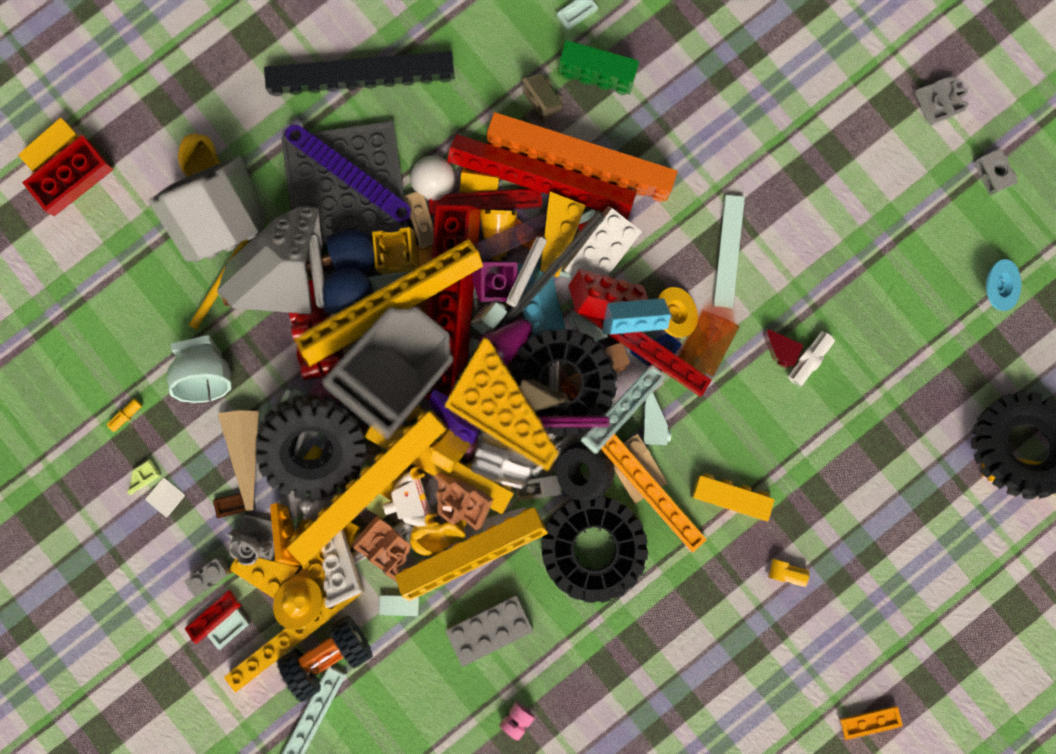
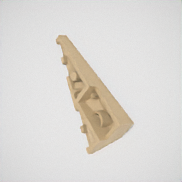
(240, 435)

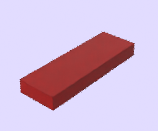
(212, 616)

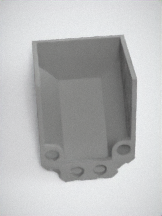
(272, 268)

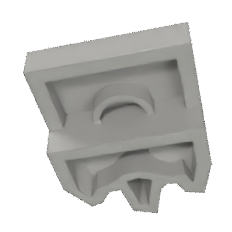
(942, 100)

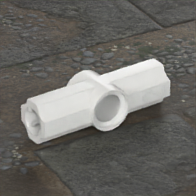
(811, 358)

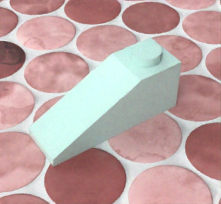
(654, 424)

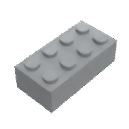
(489, 630)

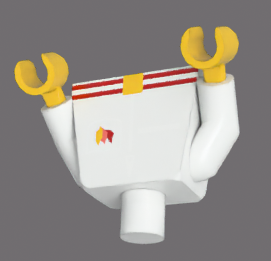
(411, 500)

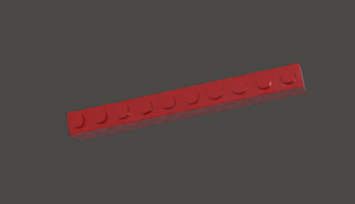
(540, 175)

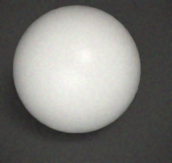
(432, 177)

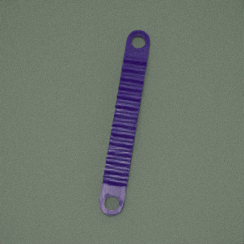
(348, 173)

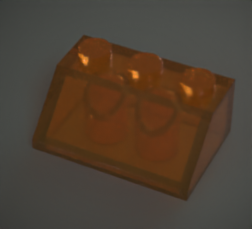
(708, 343)

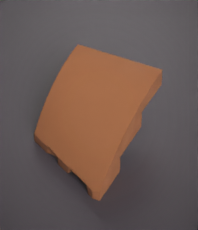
(461, 501)
(383, 546)

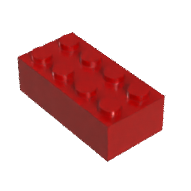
(67, 176)
(593, 292)

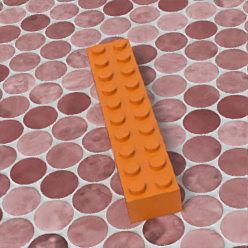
(581, 157)

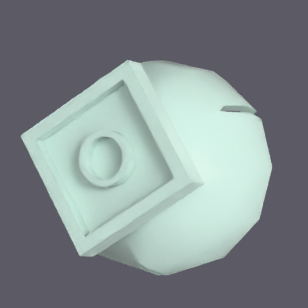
(194, 365)

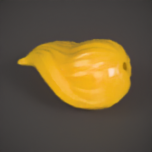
(196, 154)
(432, 539)

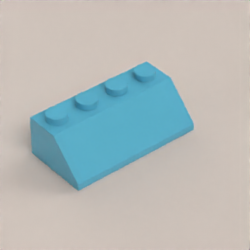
(544, 310)

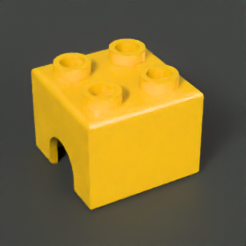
(395, 251)

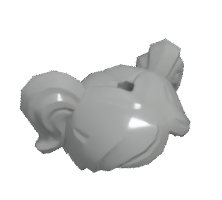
(313, 507)
(239, 545)

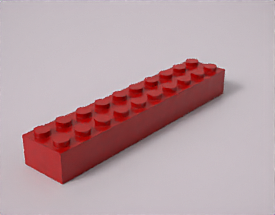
(453, 305)

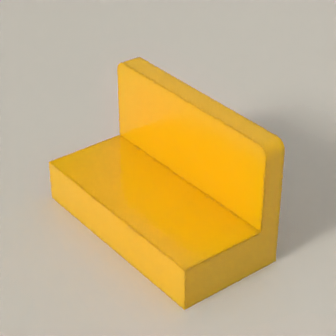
(477, 182)

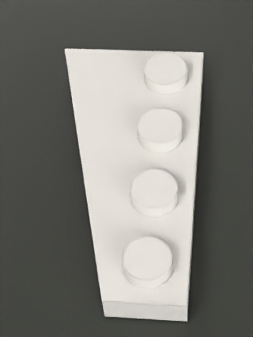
(340, 571)

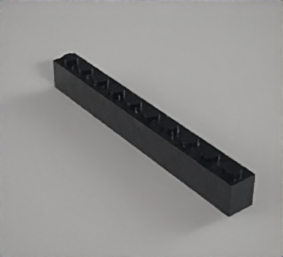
(359, 73)

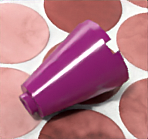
(509, 339)

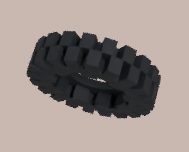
(993, 448)

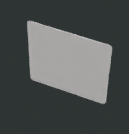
(165, 497)

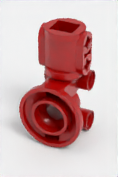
(302, 324)

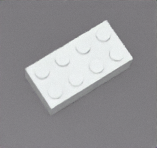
(604, 246)

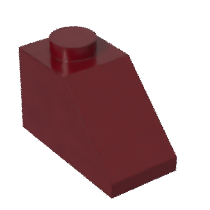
(782, 349)

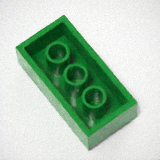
(598, 67)

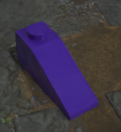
(456, 423)

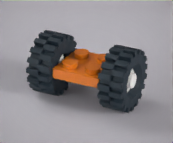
(301, 669)

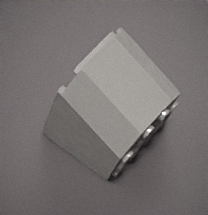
(210, 210)
(391, 368)

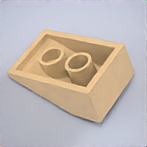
(641, 453)

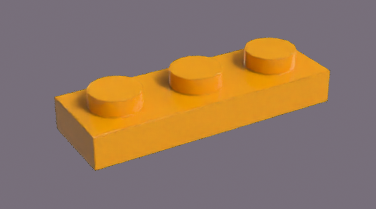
(870, 722)

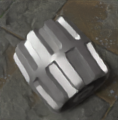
(500, 462)

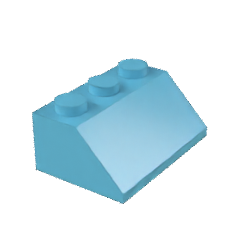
(636, 316)

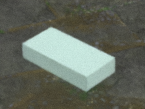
(576, 12)
(398, 606)
(228, 629)

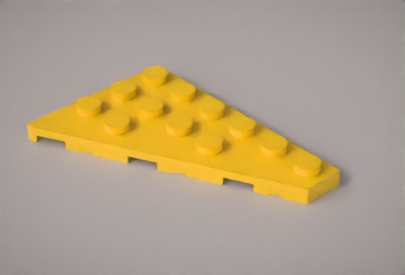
(497, 406)

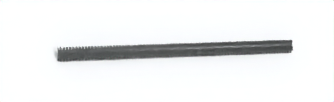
(596, 220)

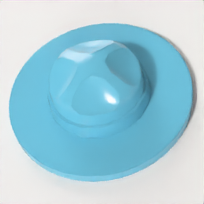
(1003, 285)

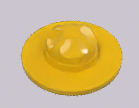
(682, 310)
(298, 603)

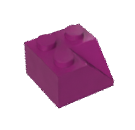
(494, 281)

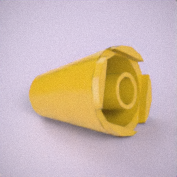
(494, 222)

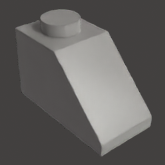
(539, 488)

